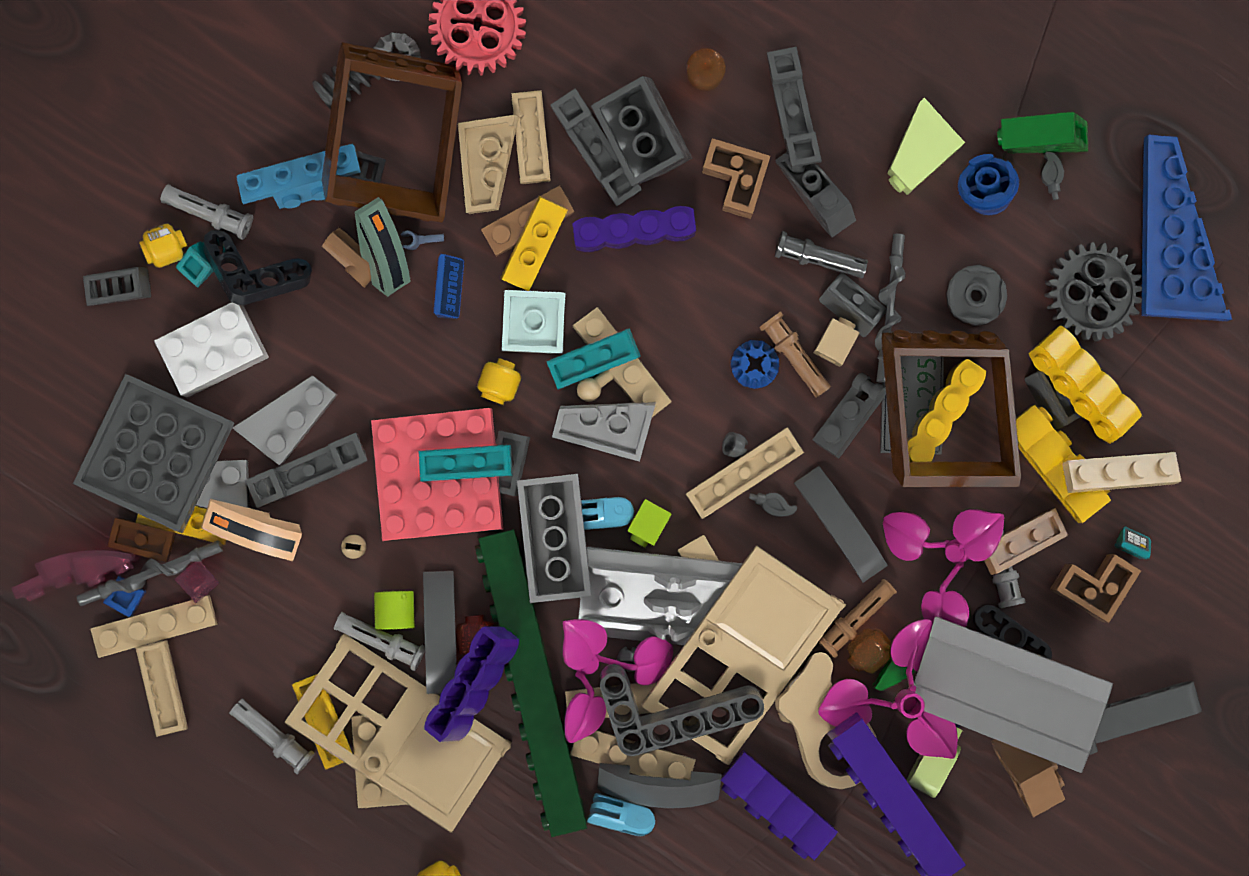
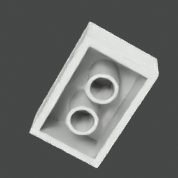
(211, 349)

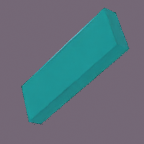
(593, 358)
(465, 463)

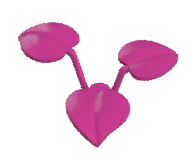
(976, 539)
(581, 652)
(926, 734)

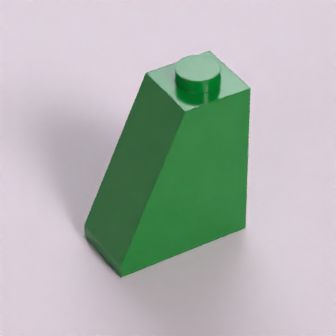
(1044, 134)

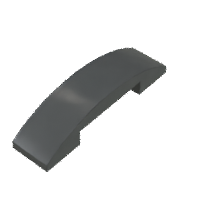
(793, 107)
(593, 146)
(307, 471)
(841, 523)
(439, 629)
(658, 791)

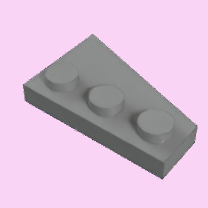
(287, 420)
(606, 427)
(227, 484)

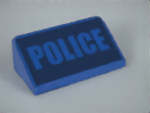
(448, 286)

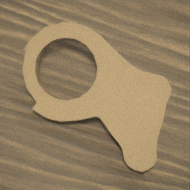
(800, 707)

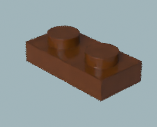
(141, 539)

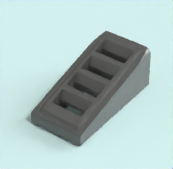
(136, 286)

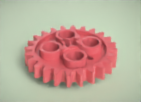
(472, 51)

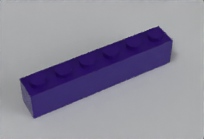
(895, 798)

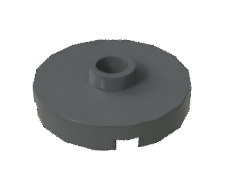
(990, 287)

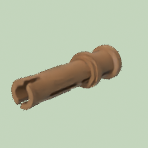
(787, 343)
(846, 627)

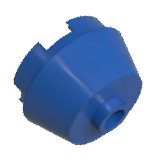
(988, 184)

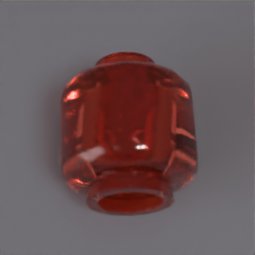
(466, 631)

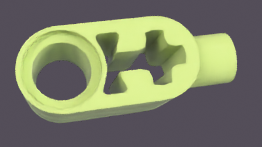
(931, 772)

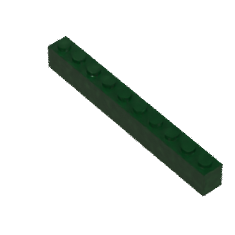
(533, 685)

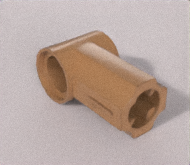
(348, 253)

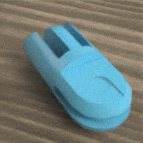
(608, 514)
(621, 815)

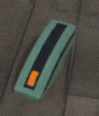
(381, 247)

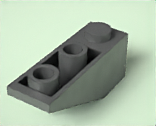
(819, 195)

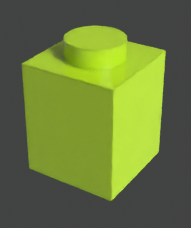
(648, 524)

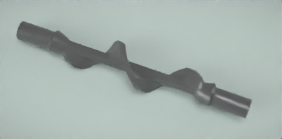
(887, 297)
(150, 569)

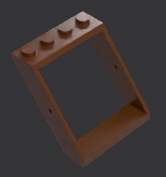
(398, 200)
(951, 474)

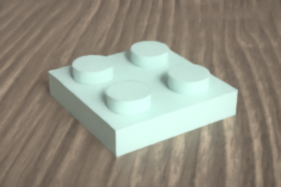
(533, 321)

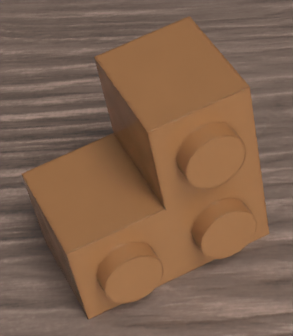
(743, 170)
(1100, 593)
(1033, 777)

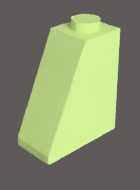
(923, 148)

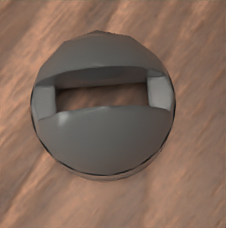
(734, 445)
(626, 656)

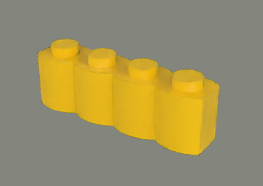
(1083, 382)
(944, 408)
(1046, 452)

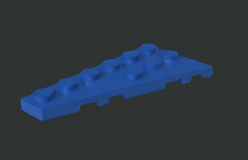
(1175, 246)

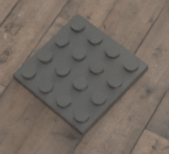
(153, 453)

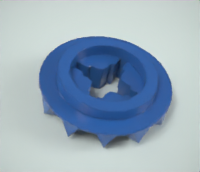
(740, 363)

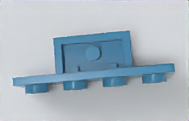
(295, 179)

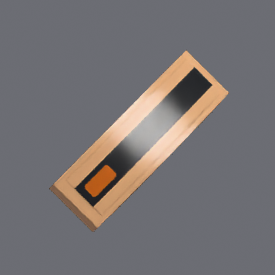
(252, 529)

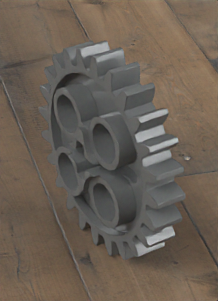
(1109, 270)

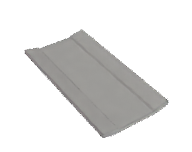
(652, 593)
(1011, 694)

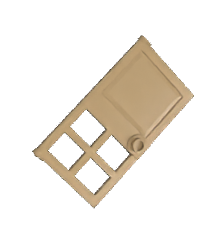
(759, 629)
(404, 757)

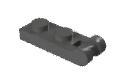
(850, 415)

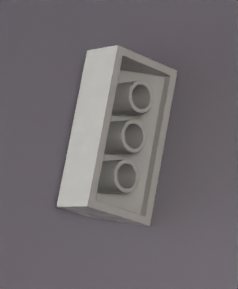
(554, 538)

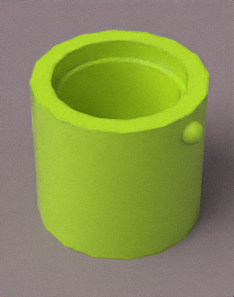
(394, 610)

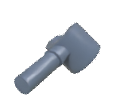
(421, 239)

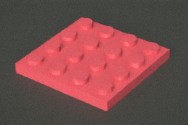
(433, 507)

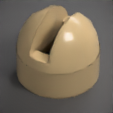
(351, 553)

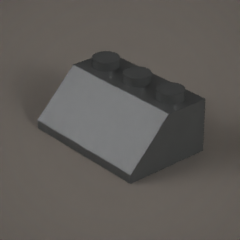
(641, 131)

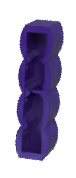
(643, 228)
(471, 684)
(778, 805)

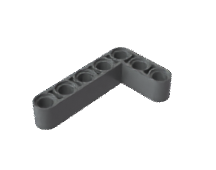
(1147, 711)
(674, 716)

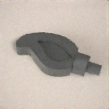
(1052, 174)
(773, 504)

